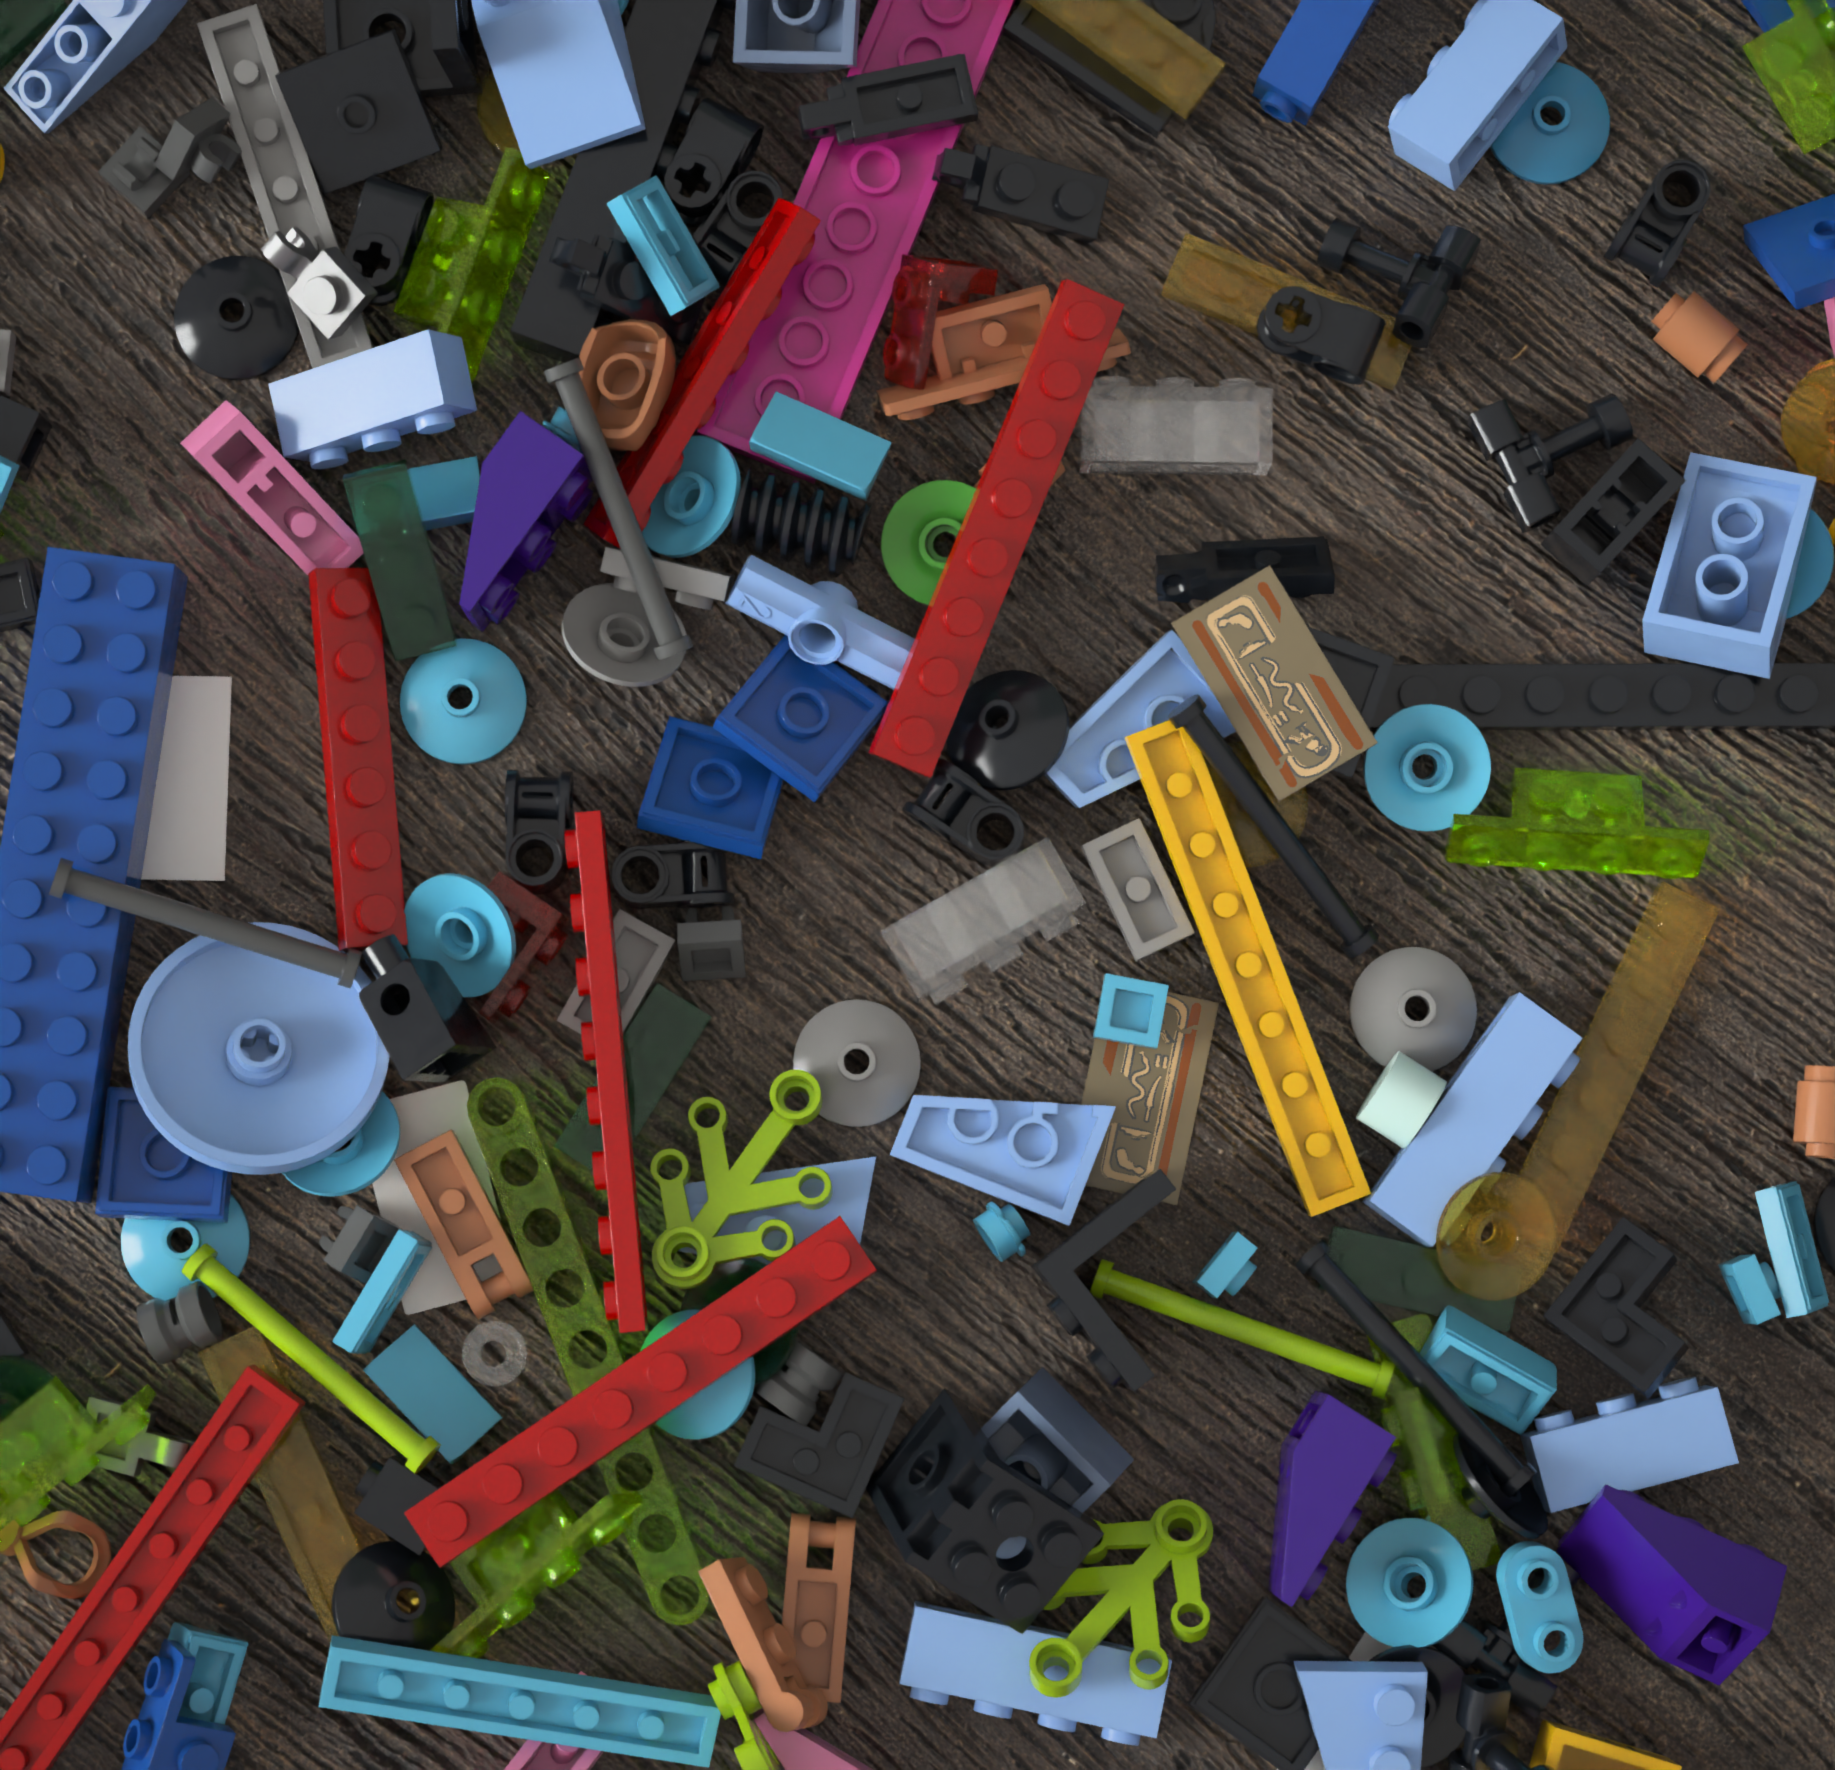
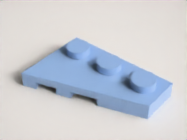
(1096, 750)
(850, 1196)
(1366, 1712)

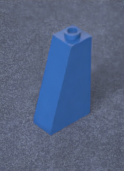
(1310, 56)

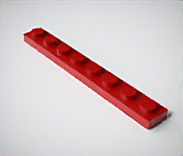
(996, 528)
(609, 1100)
(640, 1392)
(146, 1571)

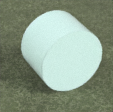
(1401, 1099)

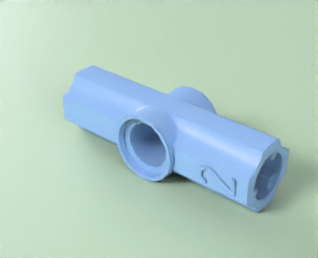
(820, 621)

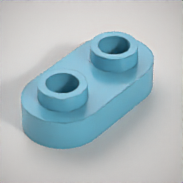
(1539, 1610)

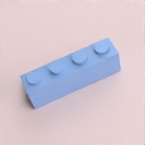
(1476, 1116)
(989, 1663)

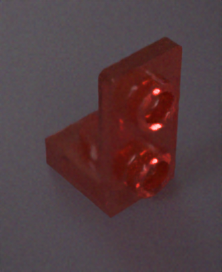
(916, 298)
(543, 946)

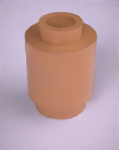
(1698, 336)
(1816, 1112)

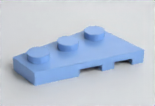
(1008, 1149)

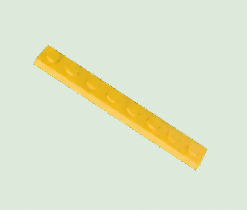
(1248, 967)

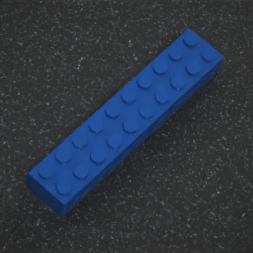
(87, 797)

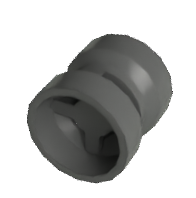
(179, 1322)
(798, 1383)

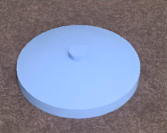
(253, 1056)

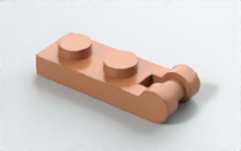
(463, 1221)
(819, 1601)
(762, 1645)

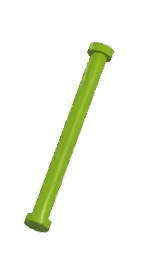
(1242, 1329)
(311, 1358)

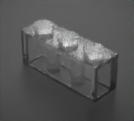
(1176, 427)
(984, 922)

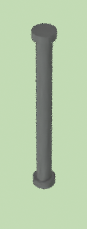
(618, 508)
(205, 923)

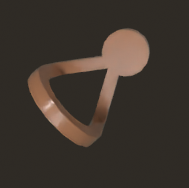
(16, 1543)

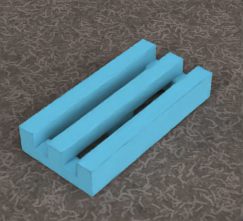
(663, 245)
(1792, 1249)
(383, 1292)

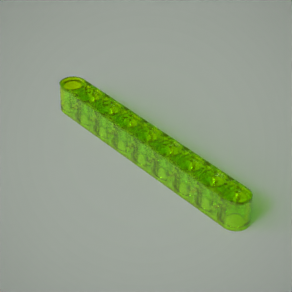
(567, 1322)

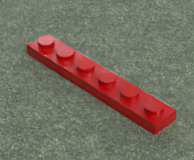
(712, 356)
(357, 757)

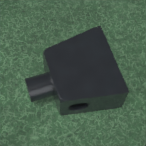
(420, 1015)

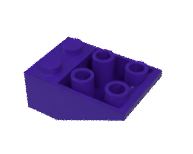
(521, 501)
(1320, 1478)
(1674, 1582)

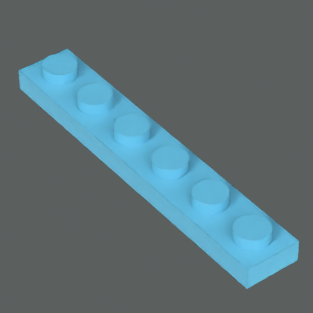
(519, 1701)

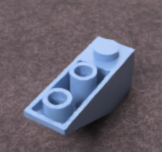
(84, 53)

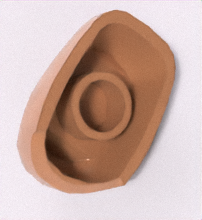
(628, 379)

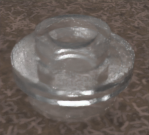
(515, 1353)

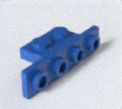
(162, 1737)

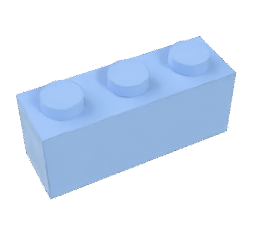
(1476, 87)
(373, 399)
(1629, 1444)

